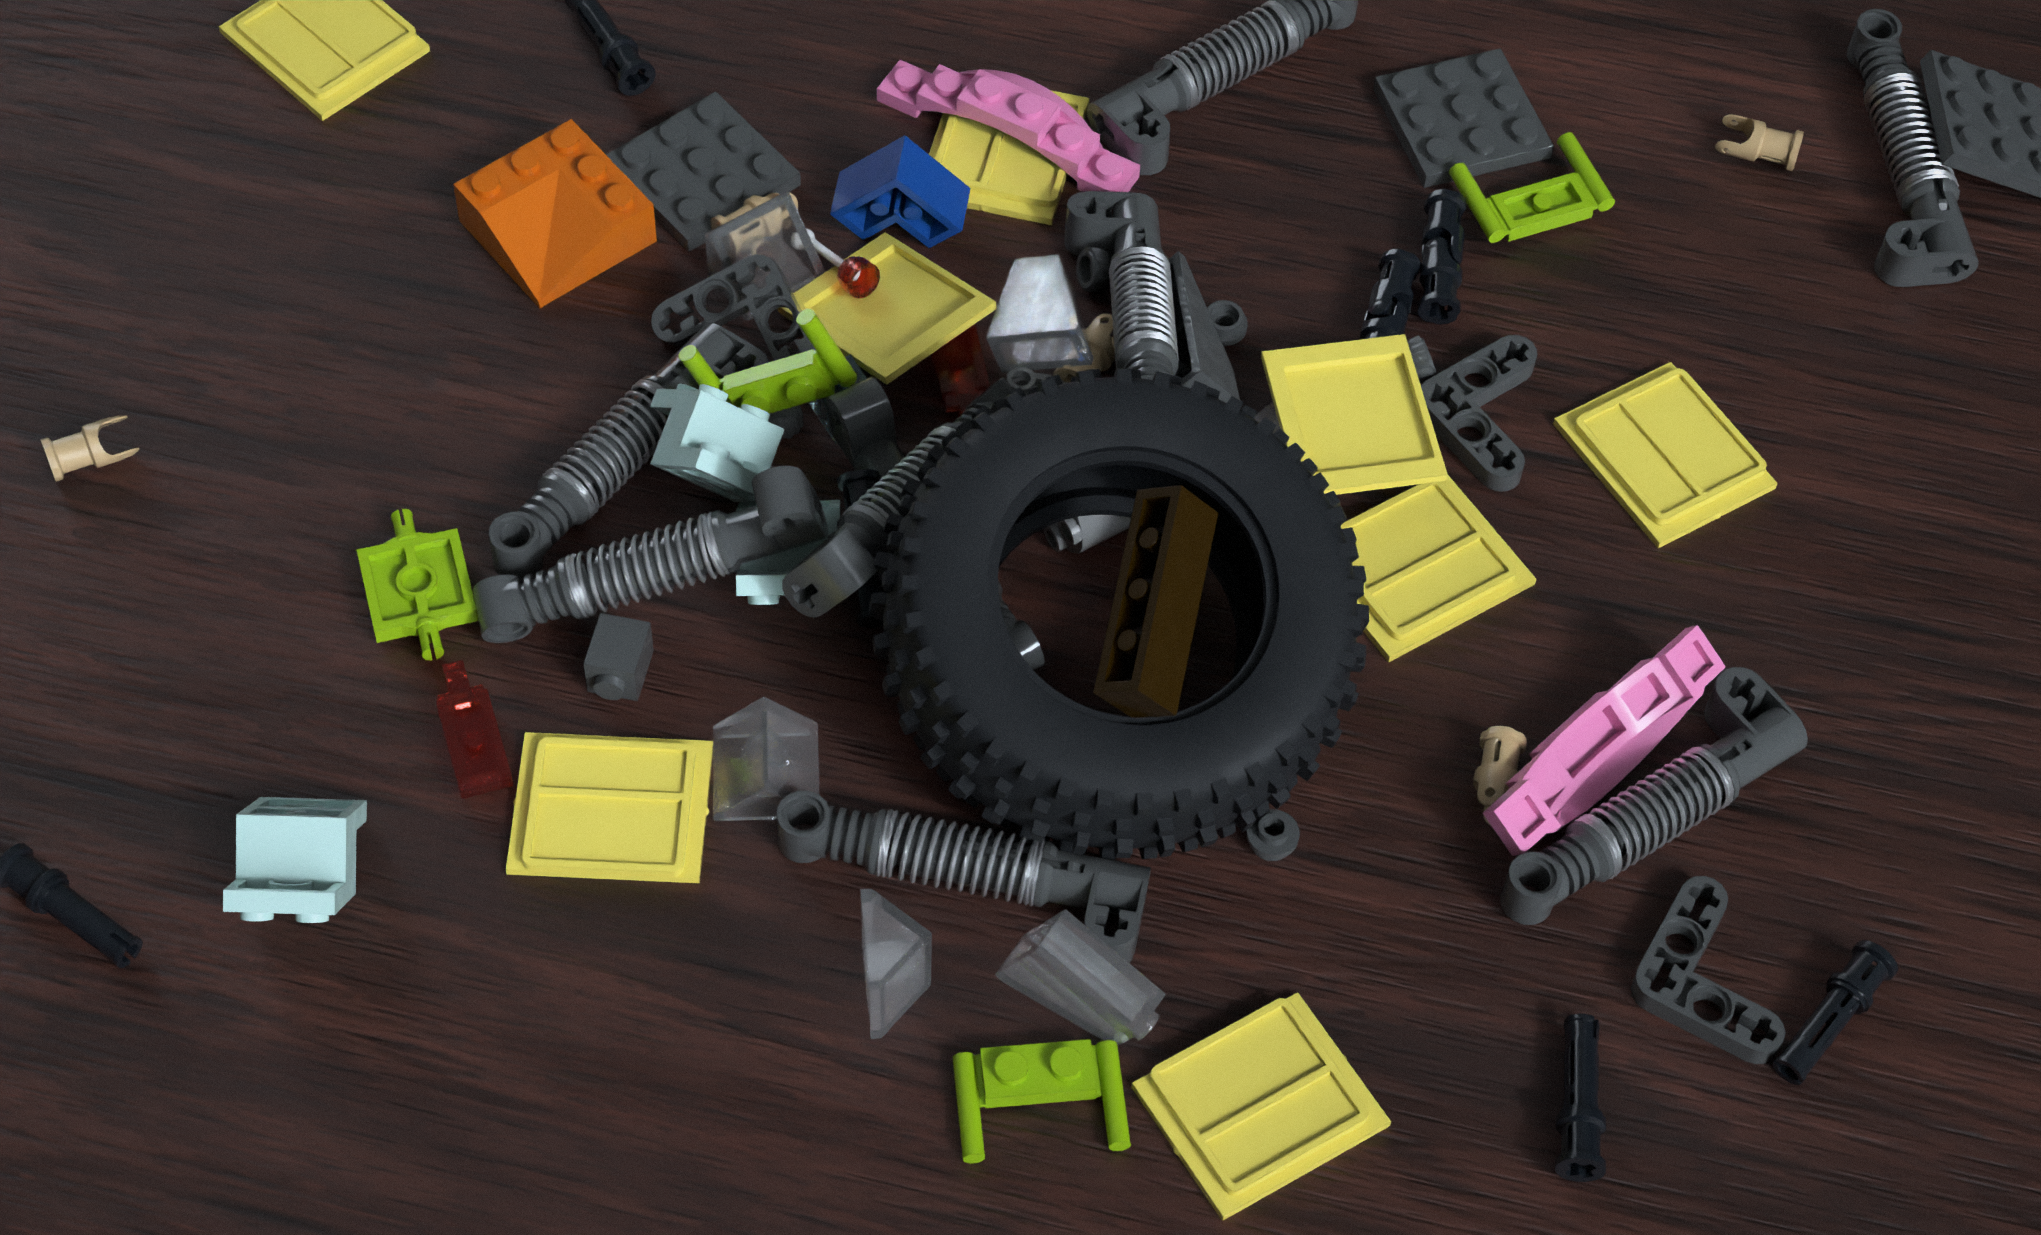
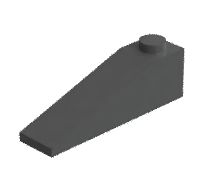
(1199, 345)

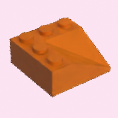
(555, 213)

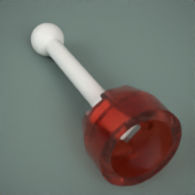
(855, 274)

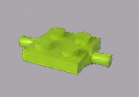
(417, 585)

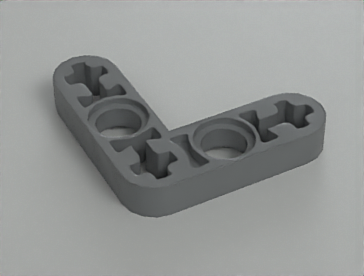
(758, 301)
(1465, 409)
(1686, 987)

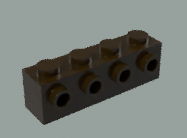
(1156, 602)

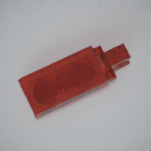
(960, 371)
(472, 735)

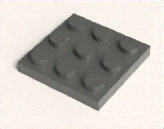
(1462, 114)
(1985, 121)
(703, 167)

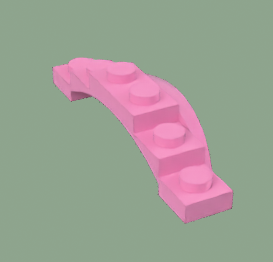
(1017, 109)
(1603, 741)

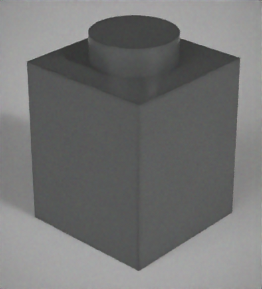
(618, 657)

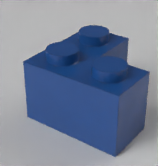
(902, 188)

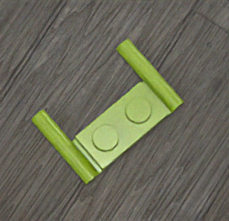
(1541, 204)
(785, 380)
(1038, 1076)

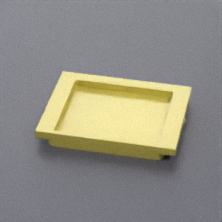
(326, 48)
(1001, 170)
(906, 315)
(1356, 413)
(1666, 453)
(1430, 566)
(610, 808)
(1259, 1104)

